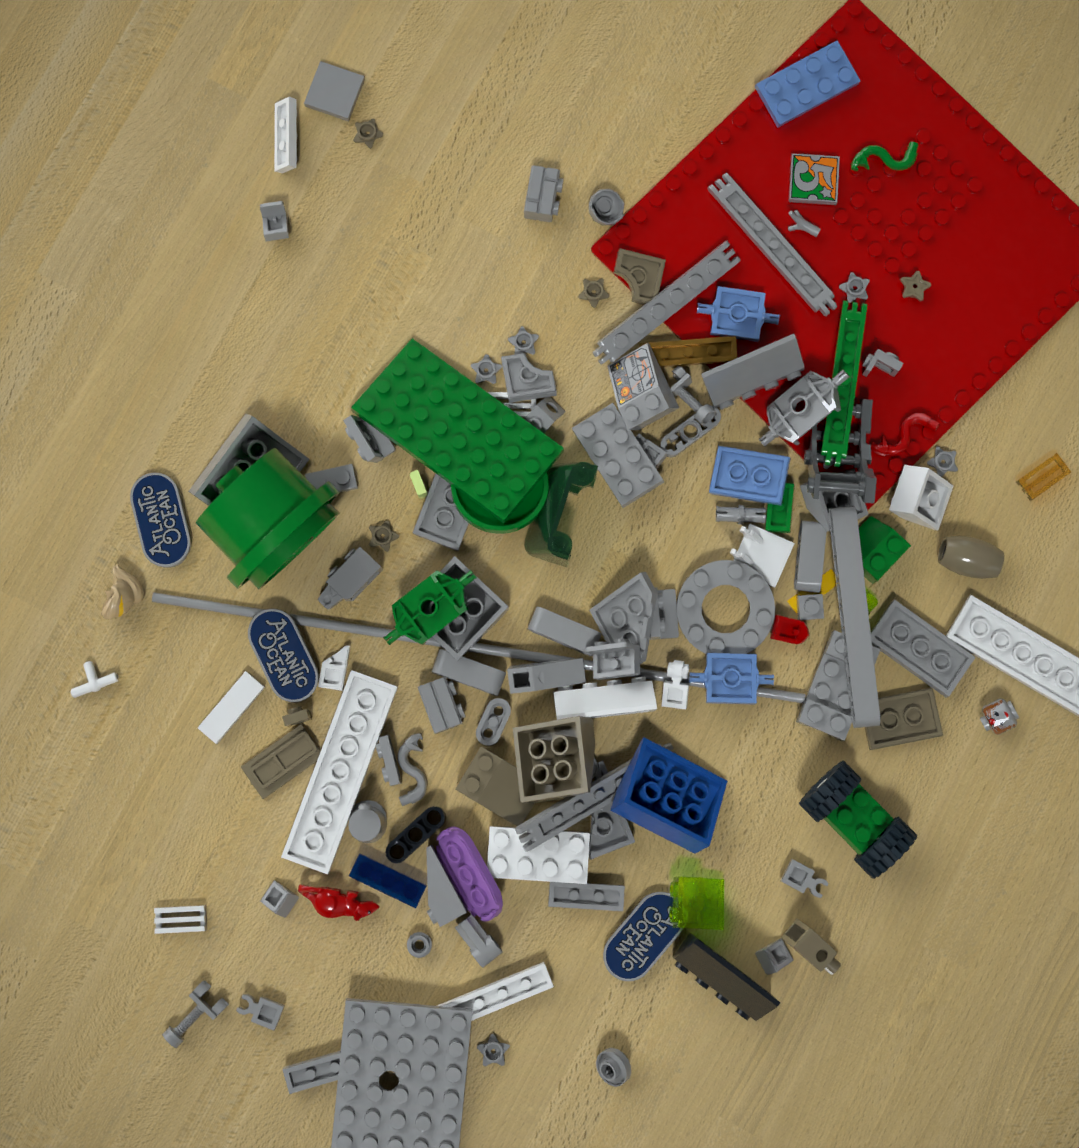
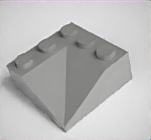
(483, 613)

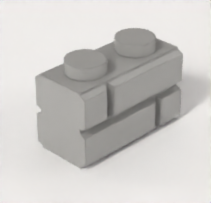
(542, 194)
(440, 704)

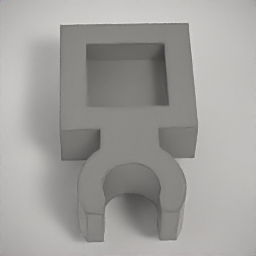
(800, 877)
(266, 1011)

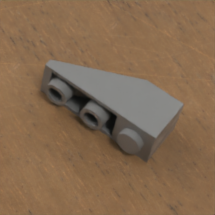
(546, 675)

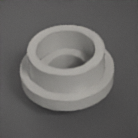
(419, 953)

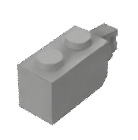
(350, 578)

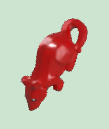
(333, 904)

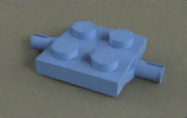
(738, 313)
(731, 678)

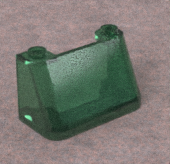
(542, 537)

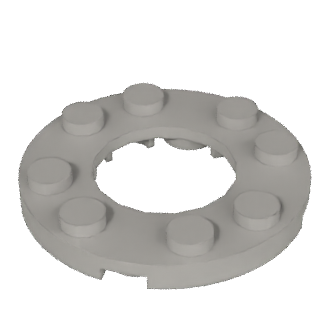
(725, 573)

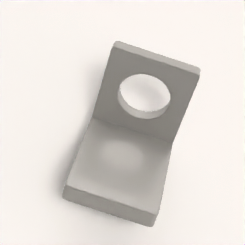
(542, 417)

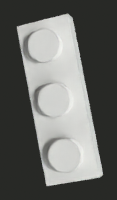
(285, 135)

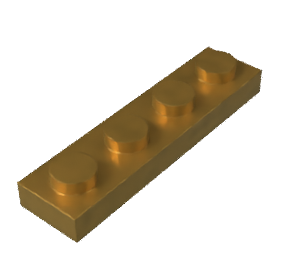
(694, 351)

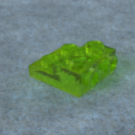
(697, 903)

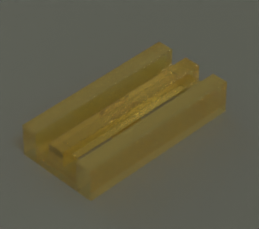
(1027, 488)

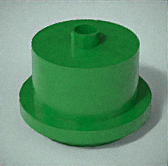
(266, 517)

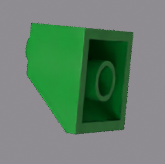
(879, 548)

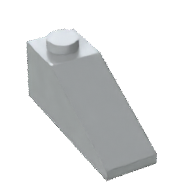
(442, 896)

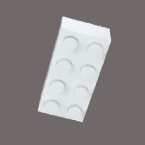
(556, 860)

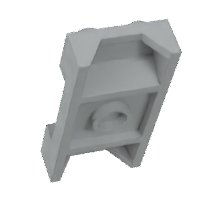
(828, 696)

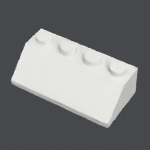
(605, 700)

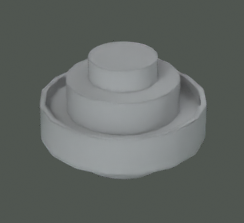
(613, 1067)

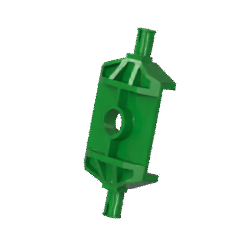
(449, 604)

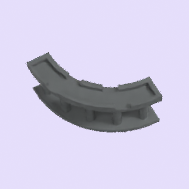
(863, 481)

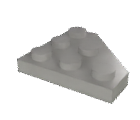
(628, 613)

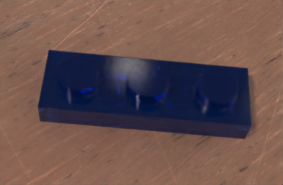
(387, 880)

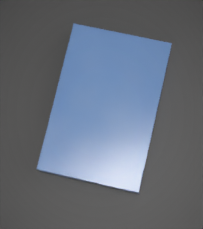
(749, 475)

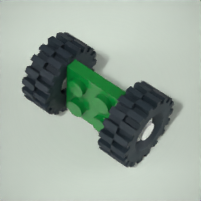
(858, 819)

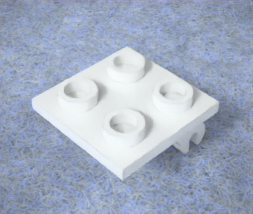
(763, 552)

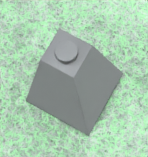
(820, 507)

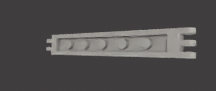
(773, 245)
(666, 303)
(572, 809)

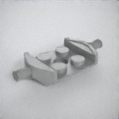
(820, 400)

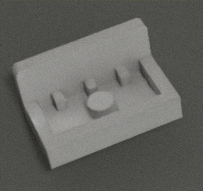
(371, 443)
(615, 659)

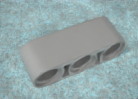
(810, 557)
(563, 630)
(469, 672)

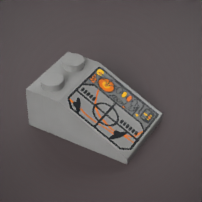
(641, 388)

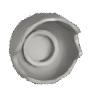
(606, 207)

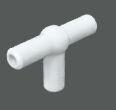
(94, 684)

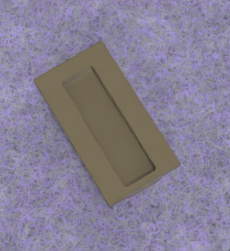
(281, 761)

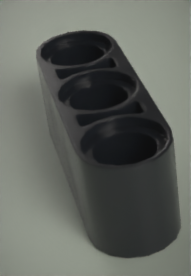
(404, 838)

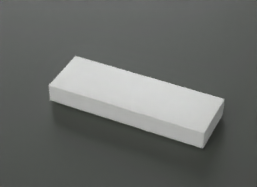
(231, 707)

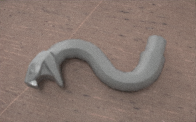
(417, 794)

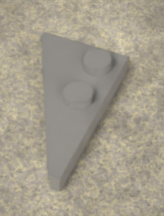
(607, 829)

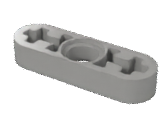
(689, 441)

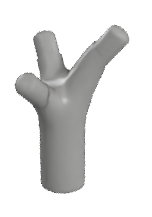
(802, 224)

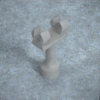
(704, 413)
(174, 1035)

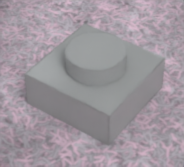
(810, 607)

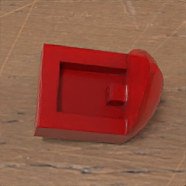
(789, 630)

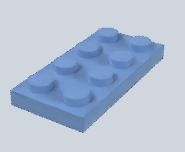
(807, 84)

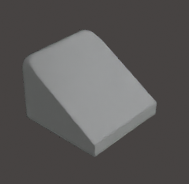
(279, 899)
(774, 957)

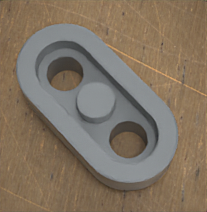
(493, 722)

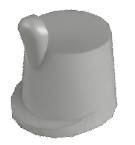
(368, 821)

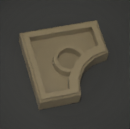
(641, 273)

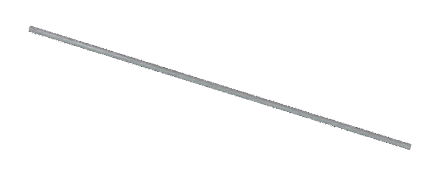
(478, 647)

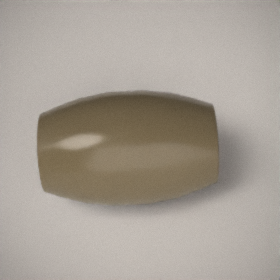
(971, 557)

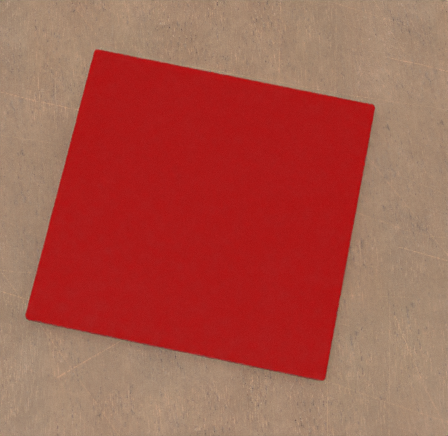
(965, 215)

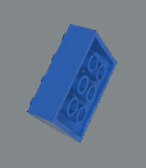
(670, 796)

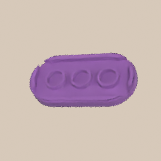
(469, 873)

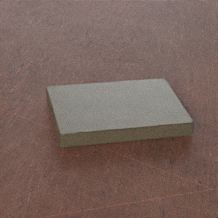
(905, 719)

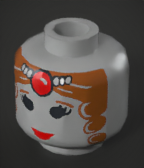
(999, 716)

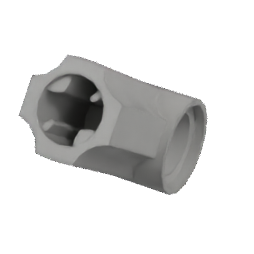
(481, 944)

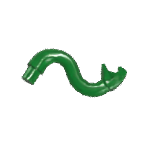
(908, 160)

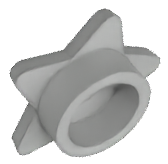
(861, 285)
(520, 336)
(486, 363)
(949, 461)
(486, 1049)

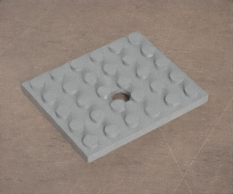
(429, 1056)

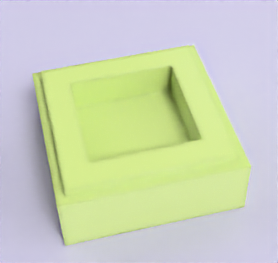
(418, 484)

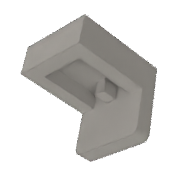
(274, 221)
(886, 362)

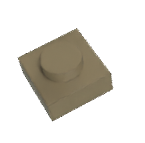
(296, 716)

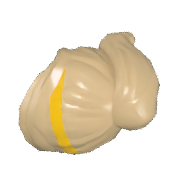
(123, 594)

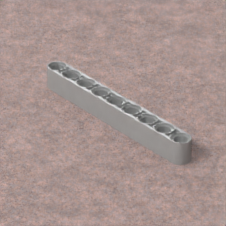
(854, 617)

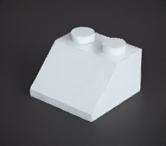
(921, 496)

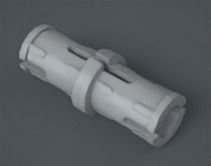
(740, 514)

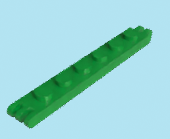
(847, 358)

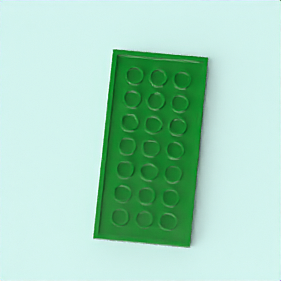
(457, 430)

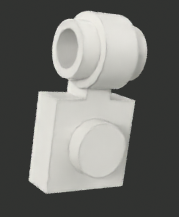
(675, 692)

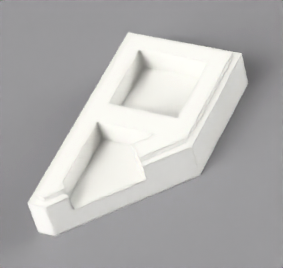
(334, 670)

